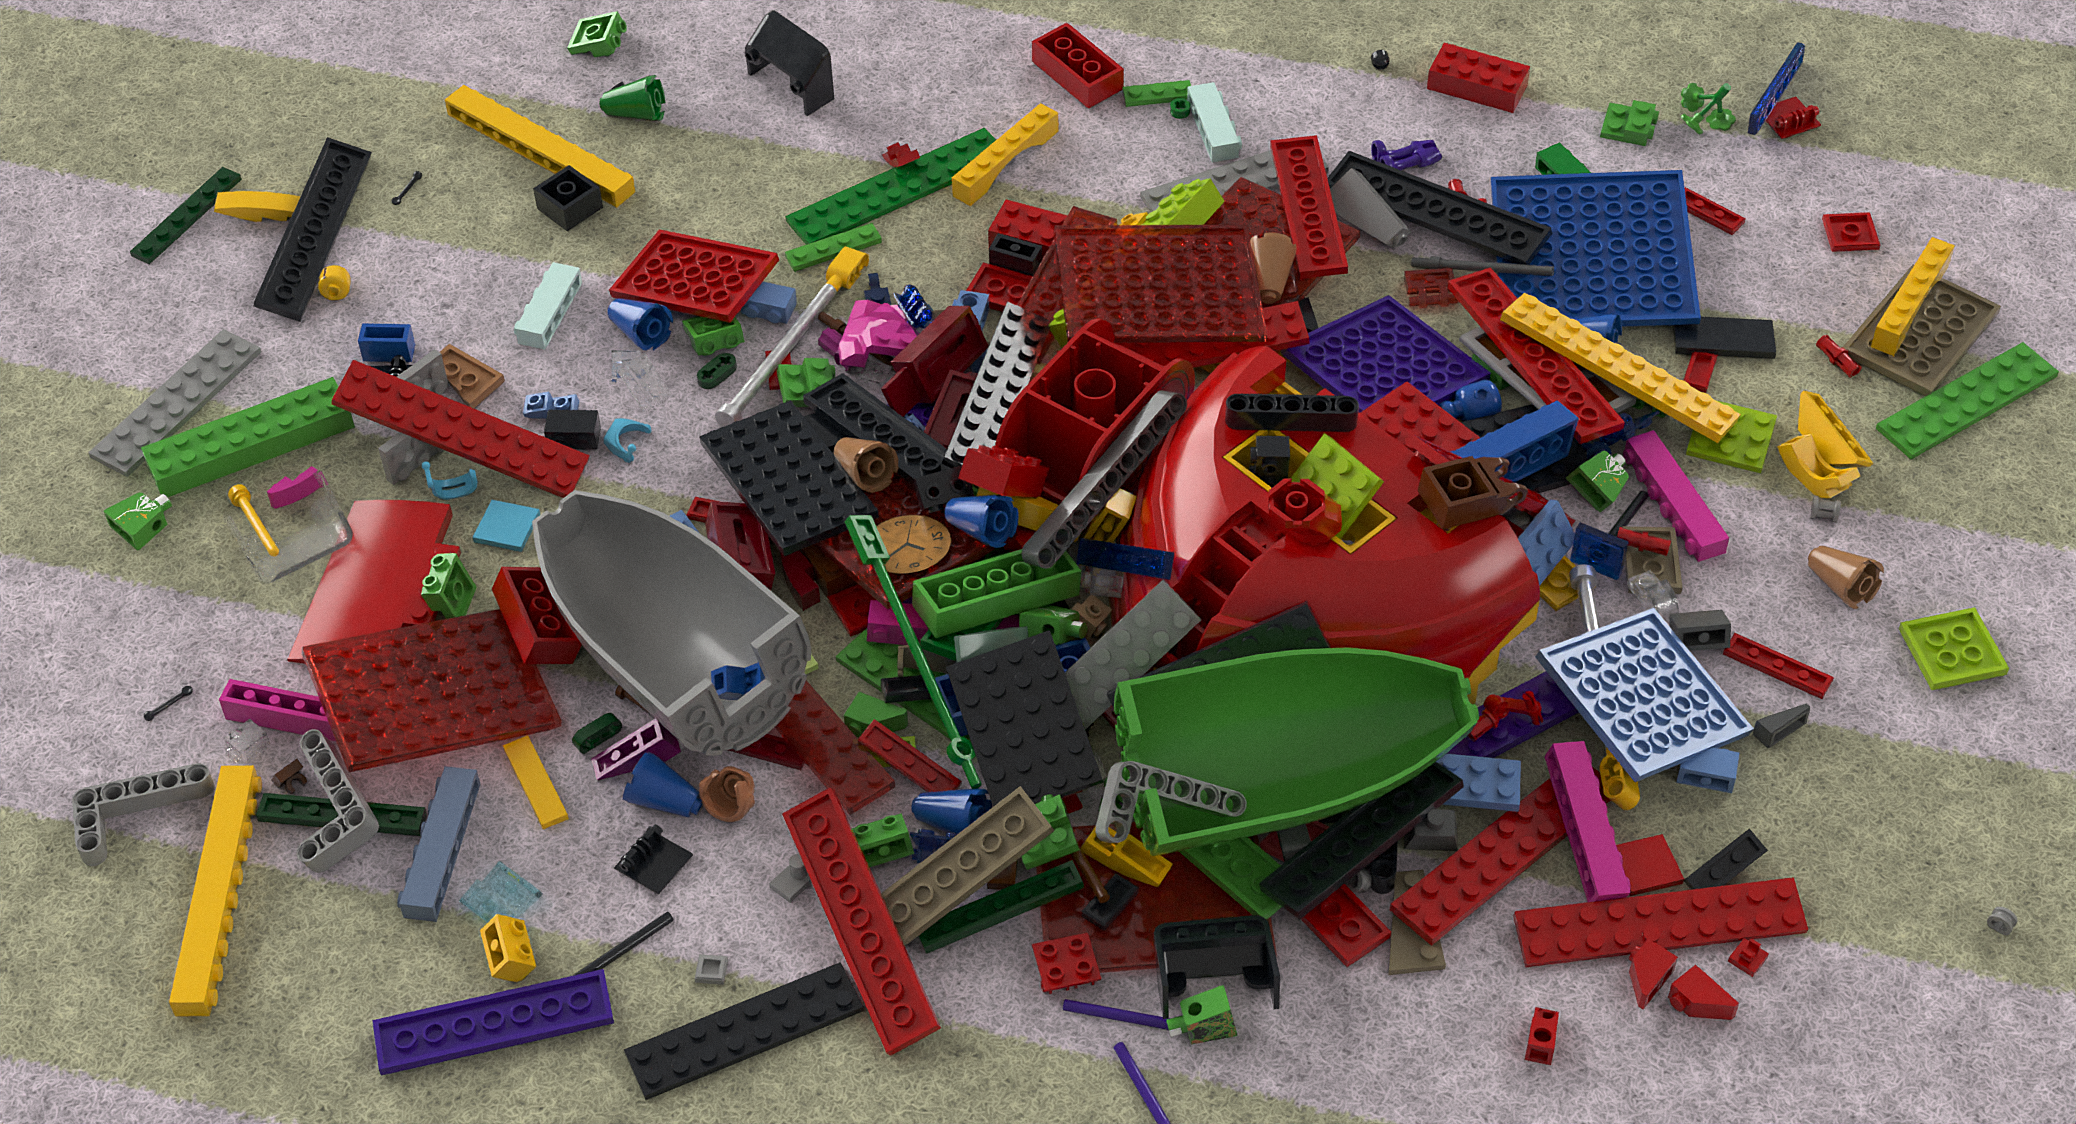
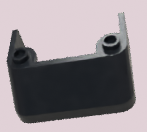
(795, 54)
(1212, 950)

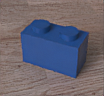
(385, 341)

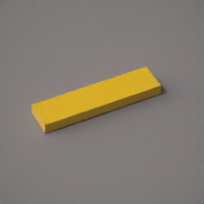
(535, 782)

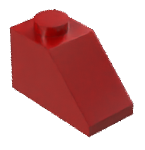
(1650, 970)
(1701, 996)

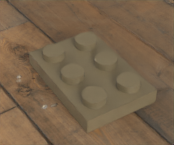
(1662, 566)

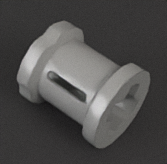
(1834, 507)

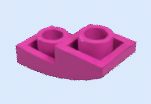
(289, 491)

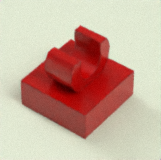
(1748, 956)

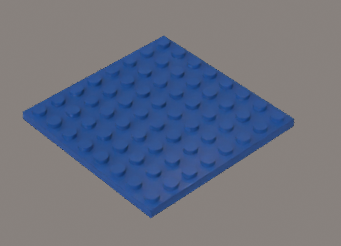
(1613, 244)

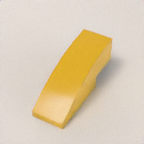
(1127, 858)

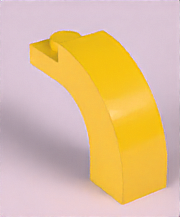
(1812, 470)

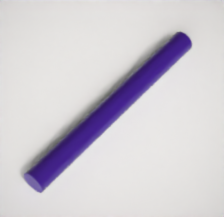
(1115, 1014)
(1141, 1084)

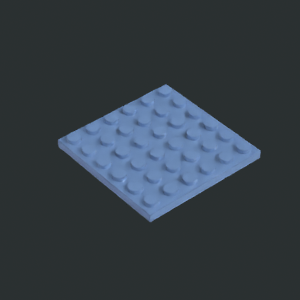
(1644, 694)

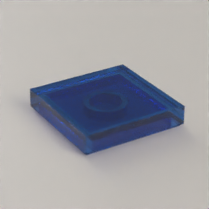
(1599, 550)

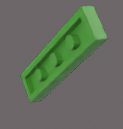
(830, 247)

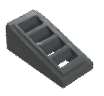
(1780, 725)

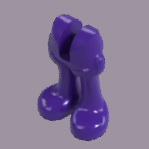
(1417, 154)

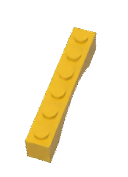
(979, 174)
(1905, 305)

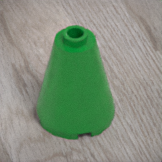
(635, 100)

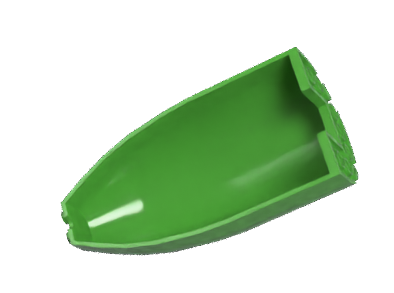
(1289, 733)

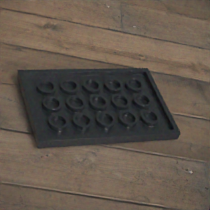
(1024, 721)

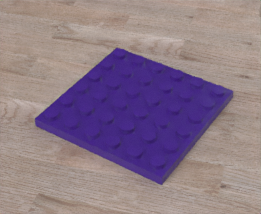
(1380, 350)

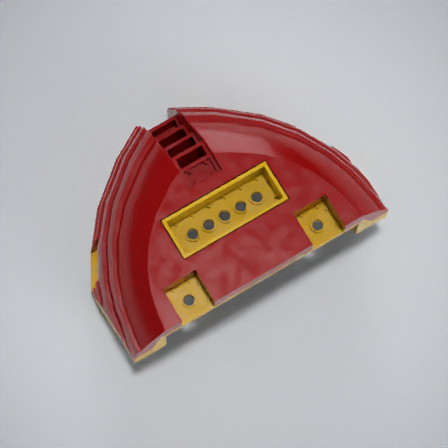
(1391, 590)

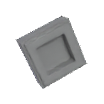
(711, 969)

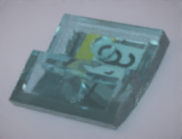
(500, 893)

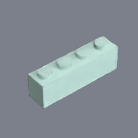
(1214, 122)
(548, 305)

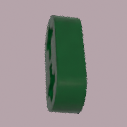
(717, 371)
(596, 732)

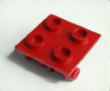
(1792, 117)
(1066, 962)

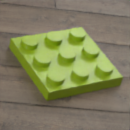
(1742, 446)
(1340, 477)
(1953, 648)

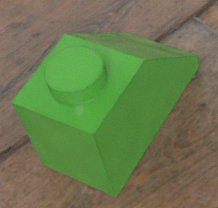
(867, 708)

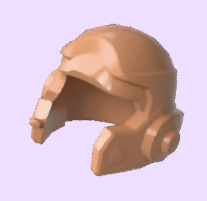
(727, 793)

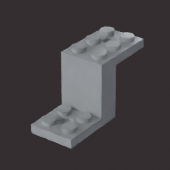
(393, 453)

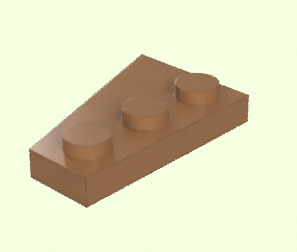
(469, 376)

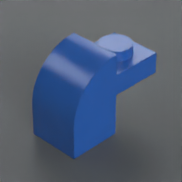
(734, 681)

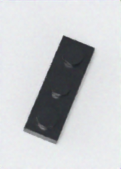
(1727, 862)

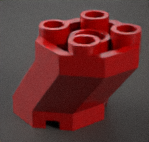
(1305, 511)

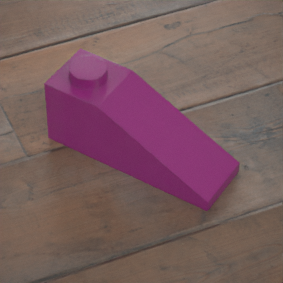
(626, 753)

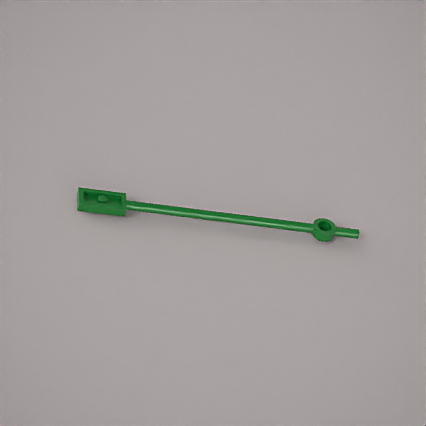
(873, 552)

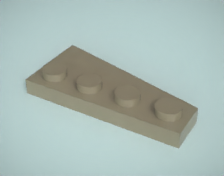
(1407, 949)

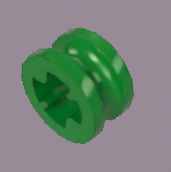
(1182, 113)

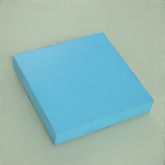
(506, 525)

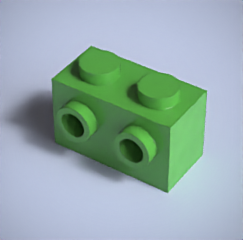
(884, 839)

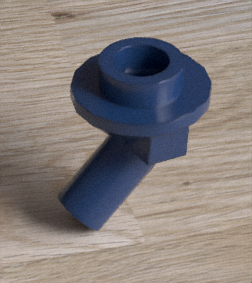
(1595, 448)

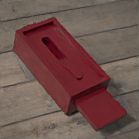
(923, 365)
(949, 406)
(742, 538)

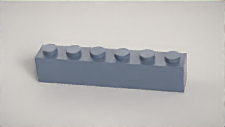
(439, 844)

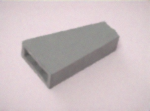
(1365, 208)

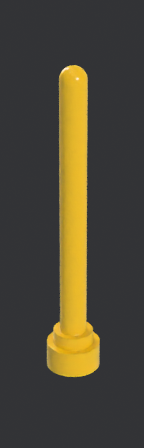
(241, 498)

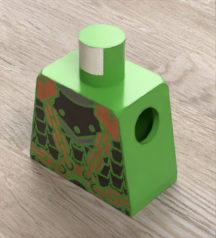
(1204, 1017)

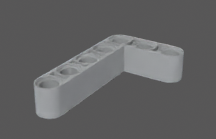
(1165, 785)
(128, 796)
(355, 820)

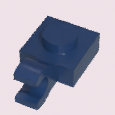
(876, 294)

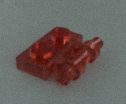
(1429, 281)

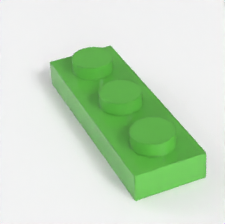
(1155, 93)

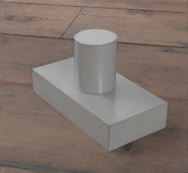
(792, 879)

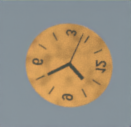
(913, 542)

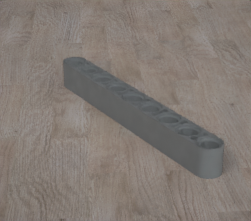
(1104, 479)

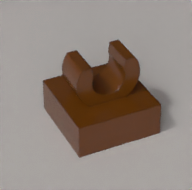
(288, 774)

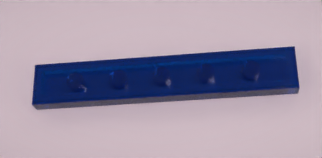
(1776, 88)
(1125, 558)

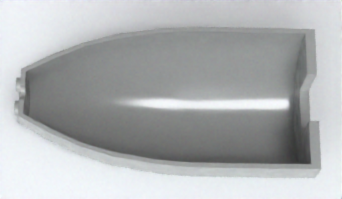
(667, 611)

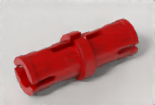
(1838, 356)
(1644, 541)

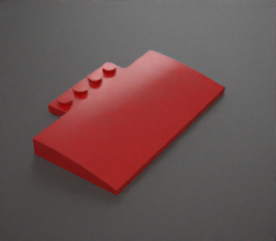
(379, 574)

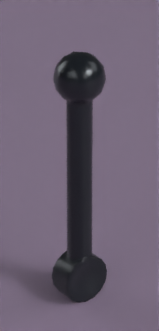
(416, 176)
(186, 691)

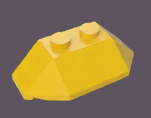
(1829, 433)

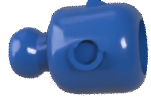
(1474, 401)

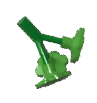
(1694, 97)

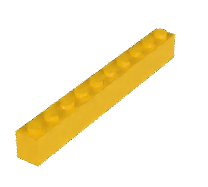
(537, 143)
(215, 892)

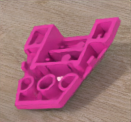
(874, 330)

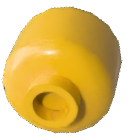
(334, 282)

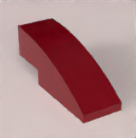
(800, 579)

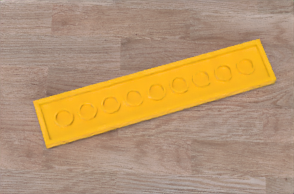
(1621, 367)

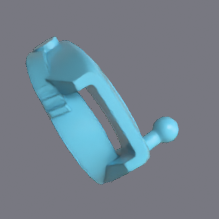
(619, 427)
(469, 481)

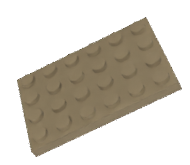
(1936, 340)

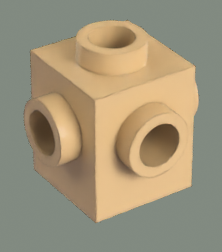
(1095, 620)

